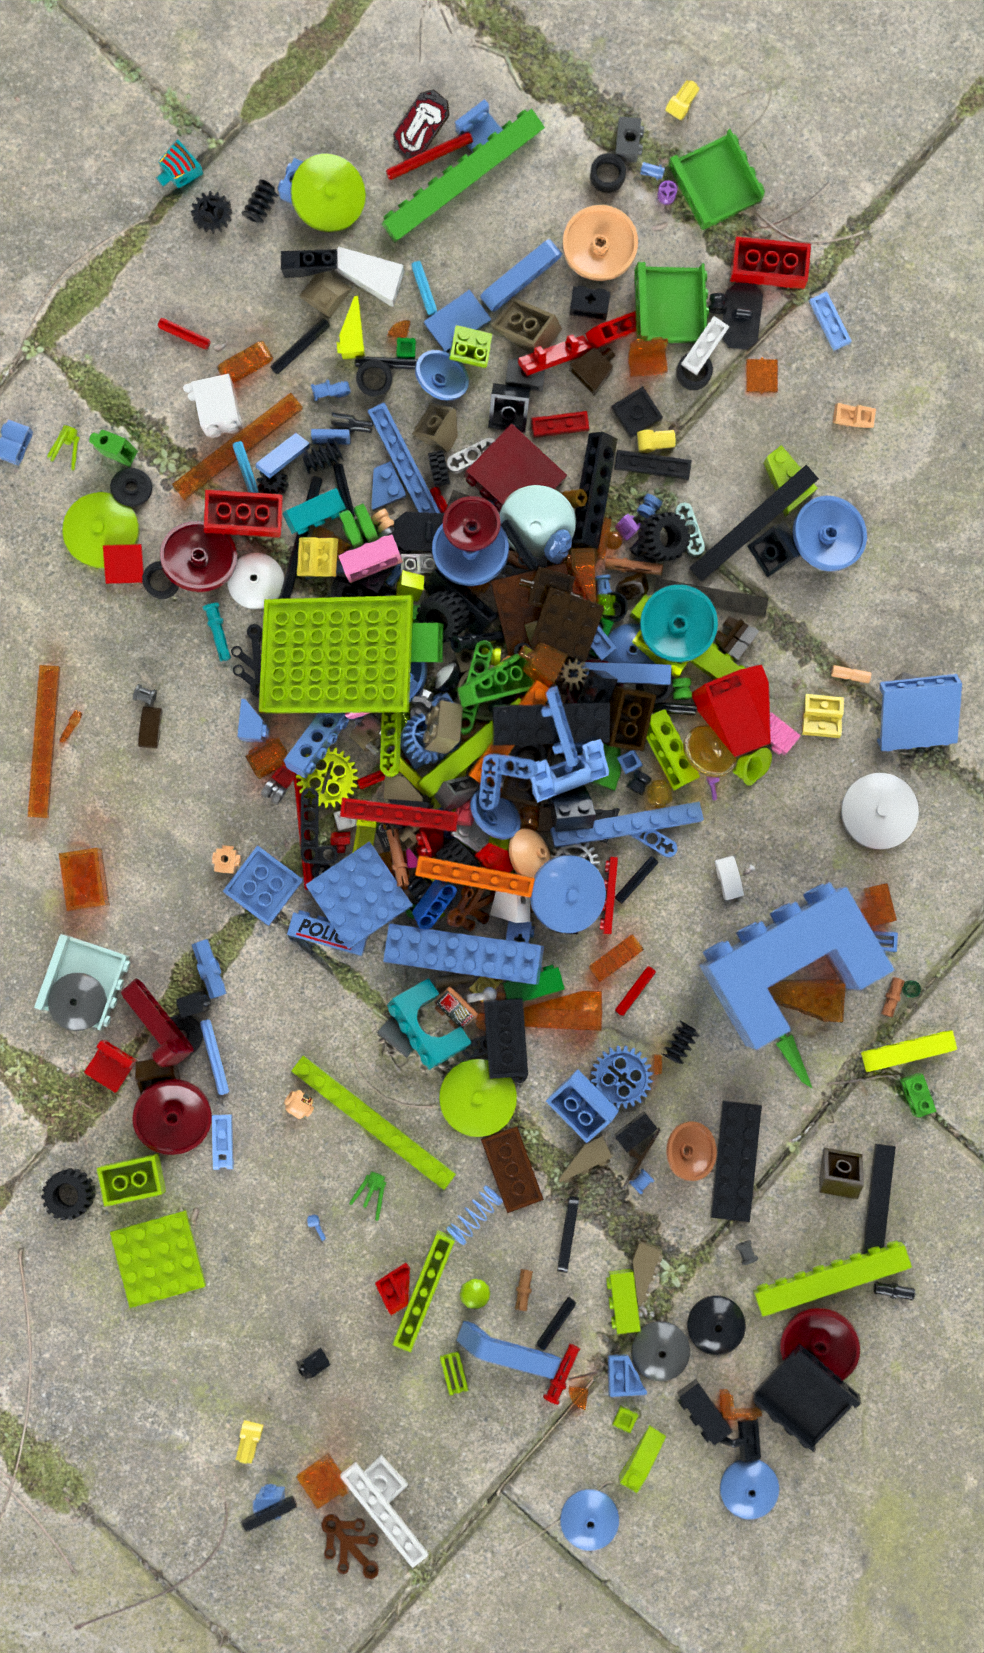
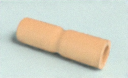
(847, 673)

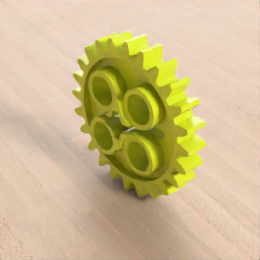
(344, 782)

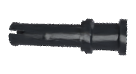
(470, 640)

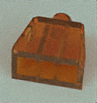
(543, 663)

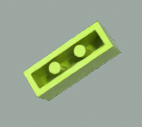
(623, 1301)

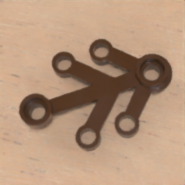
(456, 916)
(348, 1542)

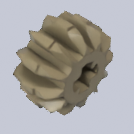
(573, 668)

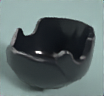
(620, 606)

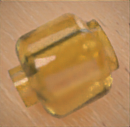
(659, 793)

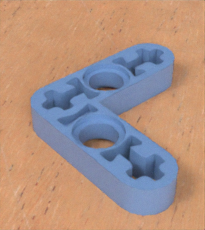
(500, 768)

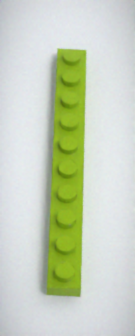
(373, 1122)

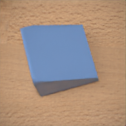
(630, 761)

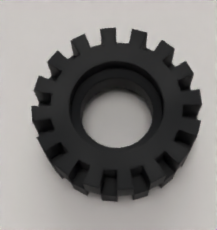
(438, 468)

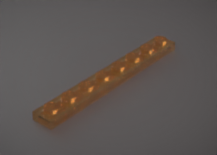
(225, 455)
(43, 741)

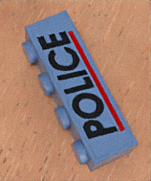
(320, 932)

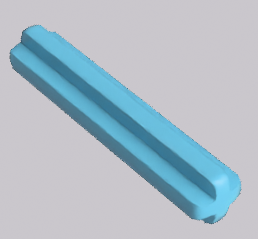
(424, 288)
(245, 467)

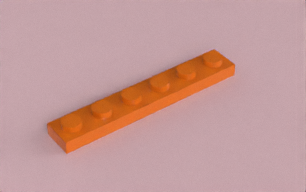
(535, 695)
(474, 876)

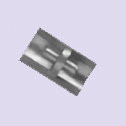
(422, 703)

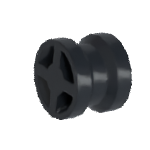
(718, 303)

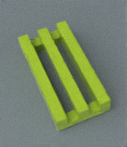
(458, 1389)

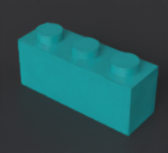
(314, 511)

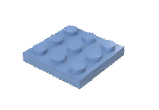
(263, 885)

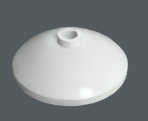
(268, 582)

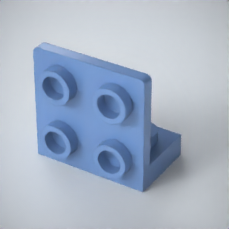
(478, 123)

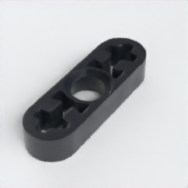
(268, 1514)

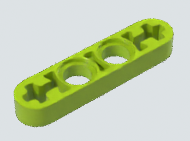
(387, 741)

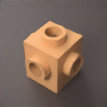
(219, 860)

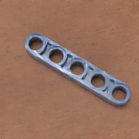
(521, 275)

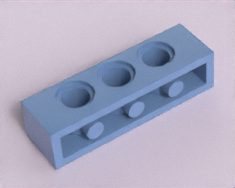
(306, 744)

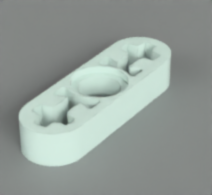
(698, 541)

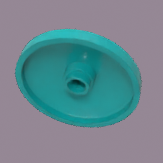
(678, 623)

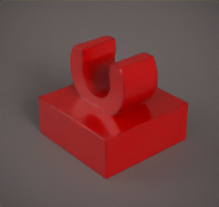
(340, 839)

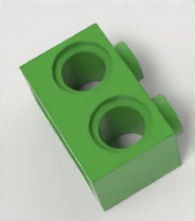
(918, 1095)

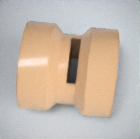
(382, 520)

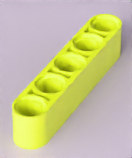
(909, 1050)

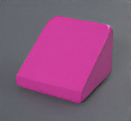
(411, 859)

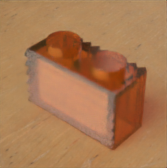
(267, 758)

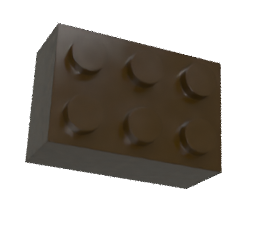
(630, 718)

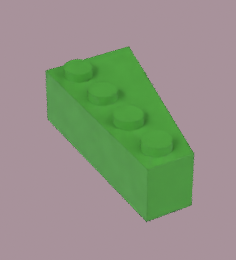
(498, 682)

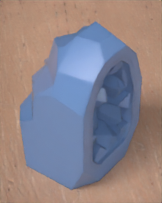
(558, 546)

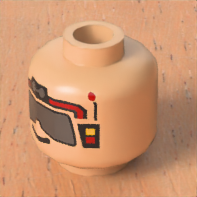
(299, 1104)

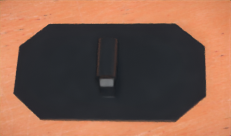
(742, 315)
(417, 530)

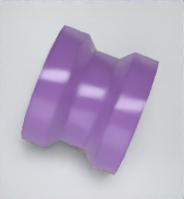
(667, 187)

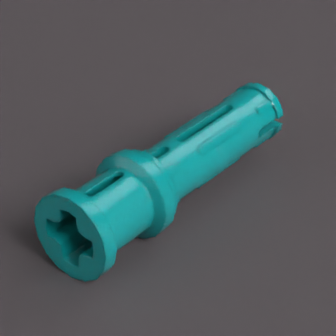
(215, 622)

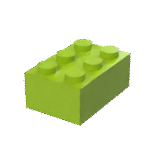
(131, 1179)

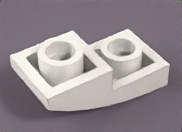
(418, 563)
(730, 878)

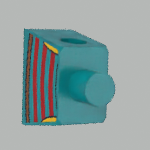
(178, 166)

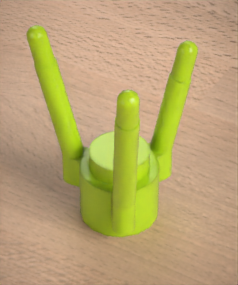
(65, 436)

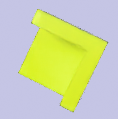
(410, 584)

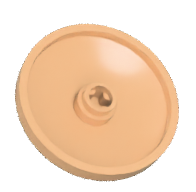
(600, 243)

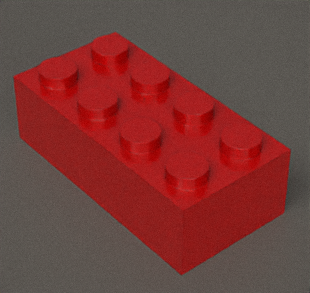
(770, 262)
(243, 513)

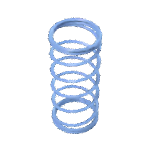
(455, 1232)

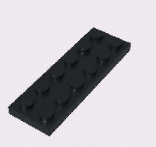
(527, 725)
(736, 1161)

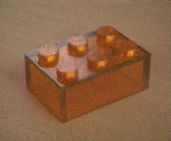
(84, 879)

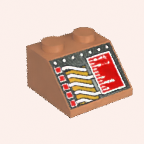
(455, 1008)

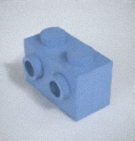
(267, 1496)

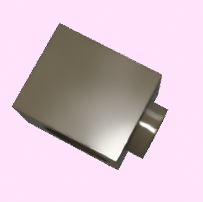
(464, 667)

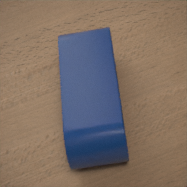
(434, 903)

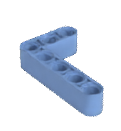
(506, 1353)

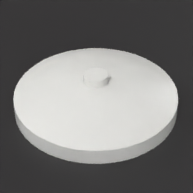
(879, 811)

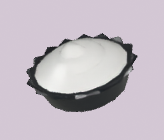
(447, 677)

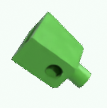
(114, 447)

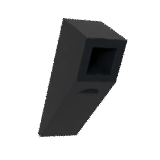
(308, 262)

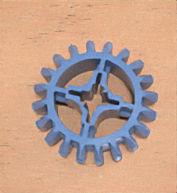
(415, 742)

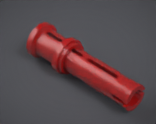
(558, 1384)

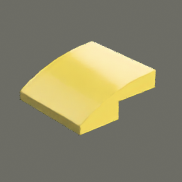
(317, 557)
(822, 716)

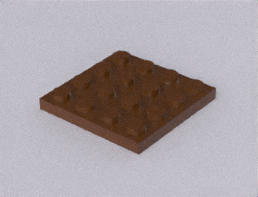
(513, 606)

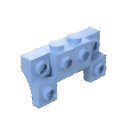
(561, 778)

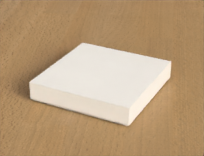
(385, 1478)

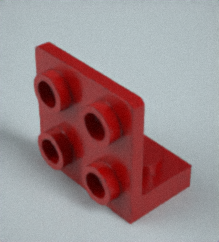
(429, 841)
(110, 1066)

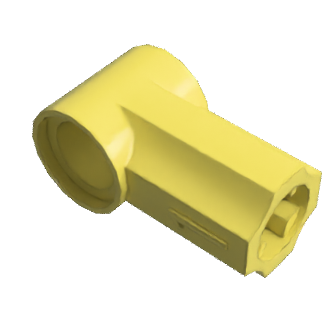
(680, 104)
(650, 441)
(249, 1436)

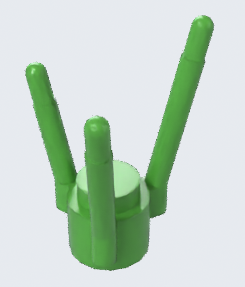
(374, 1182)

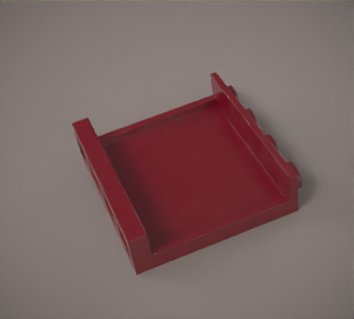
(511, 465)

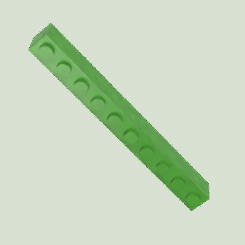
(462, 175)

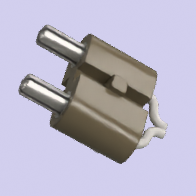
(367, 733)

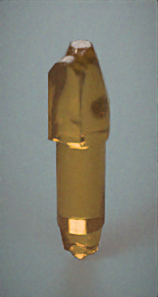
(73, 722)

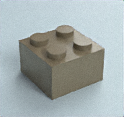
(443, 727)

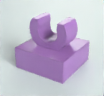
(627, 527)

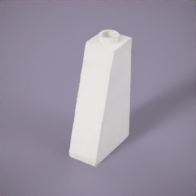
(371, 273)

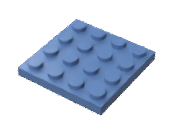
(359, 895)

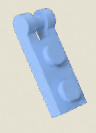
(222, 1141)

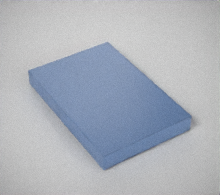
(464, 312)

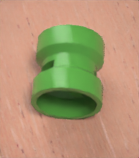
(682, 689)

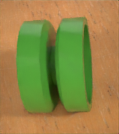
(359, 527)

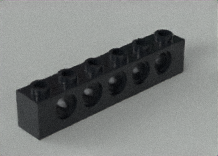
(595, 483)

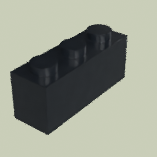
(704, 1412)

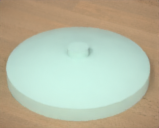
(537, 515)

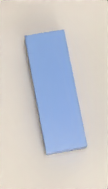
(830, 321)

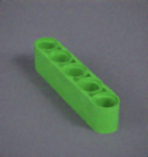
(478, 660)

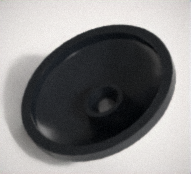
(709, 1313)

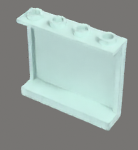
(84, 957)

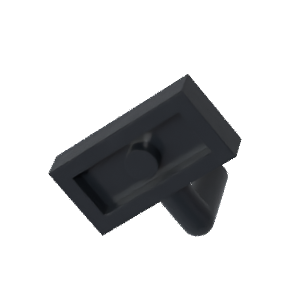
(748, 1440)

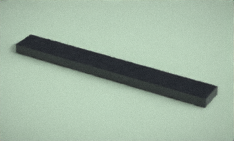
(754, 523)

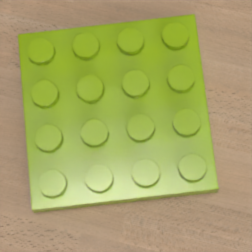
(157, 1259)

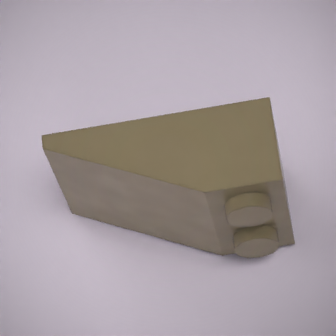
(527, 325)

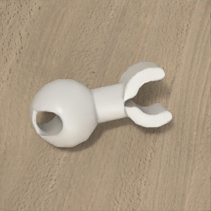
(488, 994)

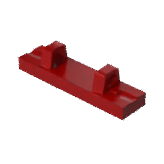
(554, 355)

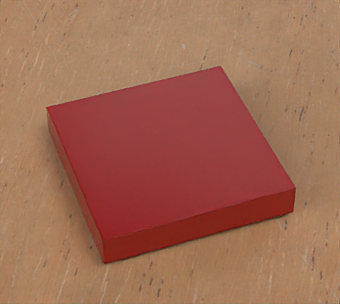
(123, 563)

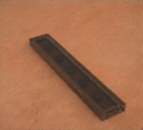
(725, 600)

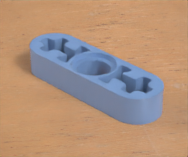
(661, 850)

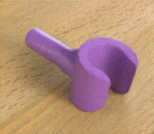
(711, 780)

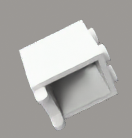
(216, 405)

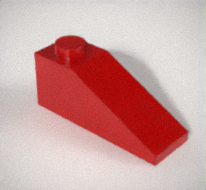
(612, 330)

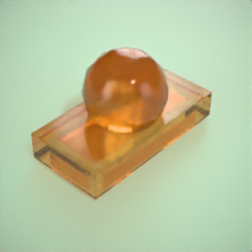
(608, 539)

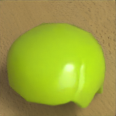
(474, 1293)

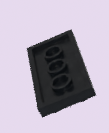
(505, 1038)

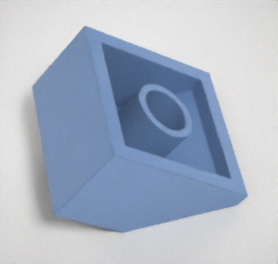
(251, 725)

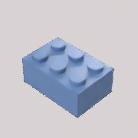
(582, 1106)

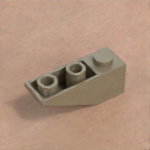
(587, 1156)
(644, 1262)

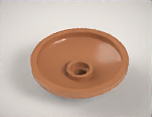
(699, 1151)

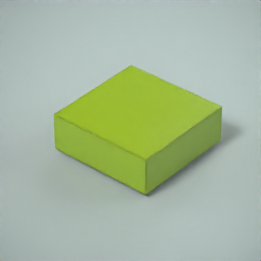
(625, 1419)

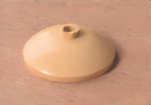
(528, 852)

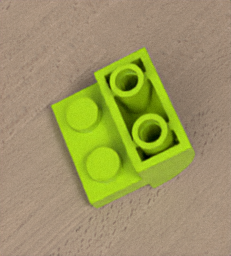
(470, 346)

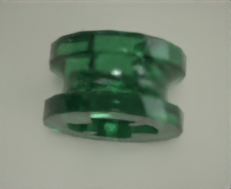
(911, 983)

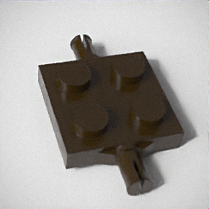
(543, 580)

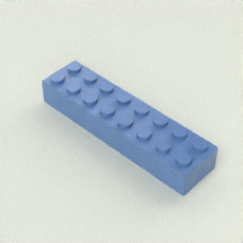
(464, 954)

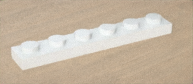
(384, 1514)

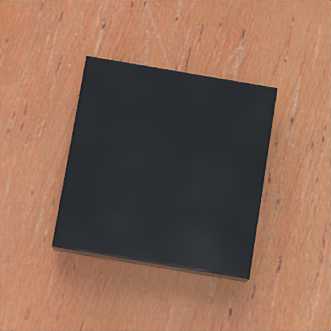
(637, 412)

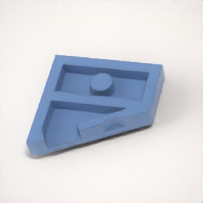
(386, 486)
(623, 1378)

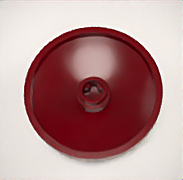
(197, 558)
(172, 1117)
(825, 1336)

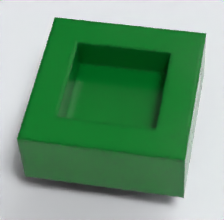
(406, 348)

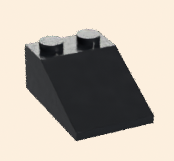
(572, 810)

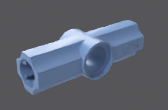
(209, 968)

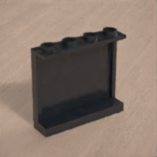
(805, 1397)

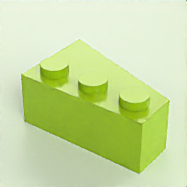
(780, 469)

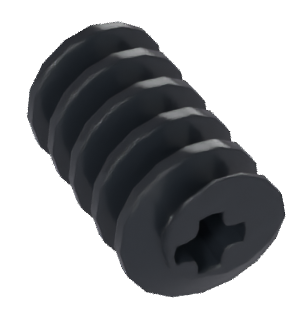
(259, 202)
(322, 456)
(681, 1043)

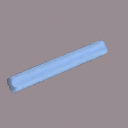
(214, 1057)

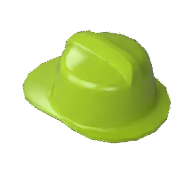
(753, 766)

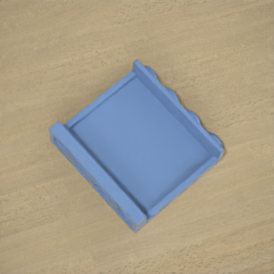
(920, 712)

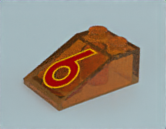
(582, 566)

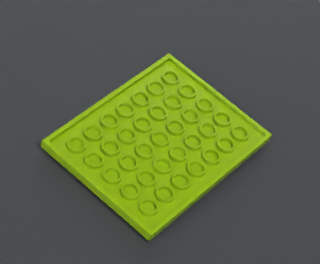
(336, 655)

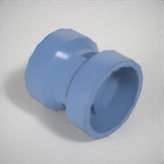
(649, 506)

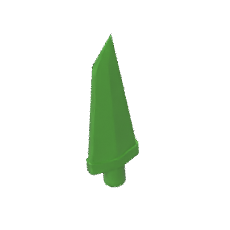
(791, 1053)

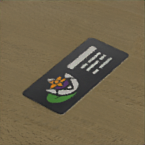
(382, 835)

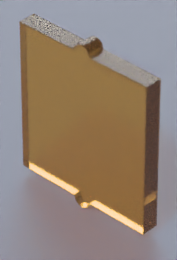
(762, 375)

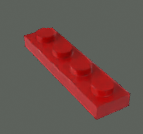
(610, 885)

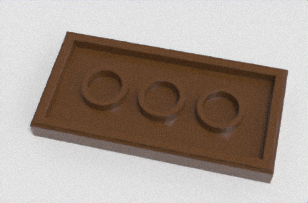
(512, 1169)

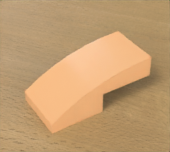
(854, 416)

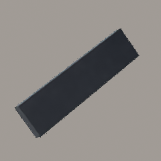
(653, 464)

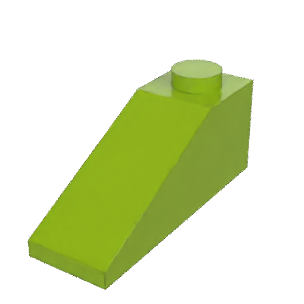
(642, 1459)

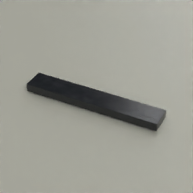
(879, 1197)

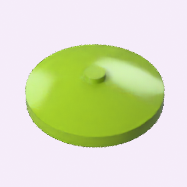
(327, 192)
(98, 522)
(474, 1101)

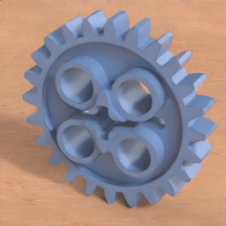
(632, 1063)

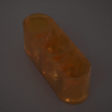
(246, 361)
(616, 958)

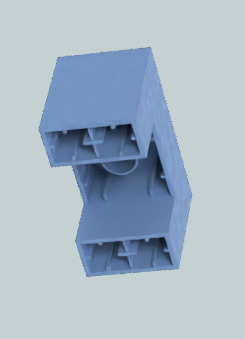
(799, 935)

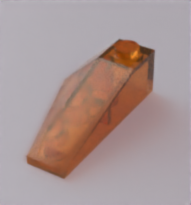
(812, 997)
(572, 1011)

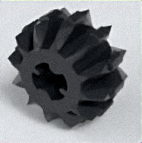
(276, 487)
(418, 886)

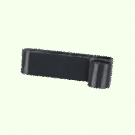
(313, 825)

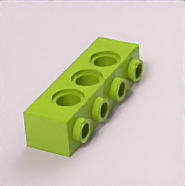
(669, 750)

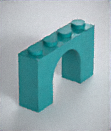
(430, 1049)

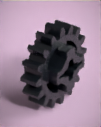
(218, 205)

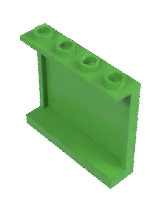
(717, 180)
(670, 302)

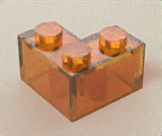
(880, 905)

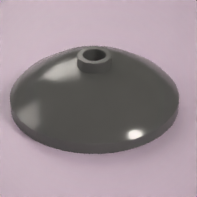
(90, 1001)
(660, 1337)

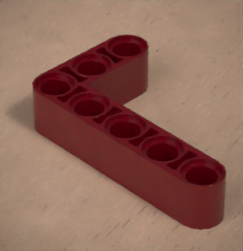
(173, 1044)

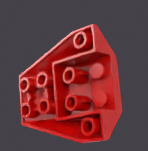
(737, 709)

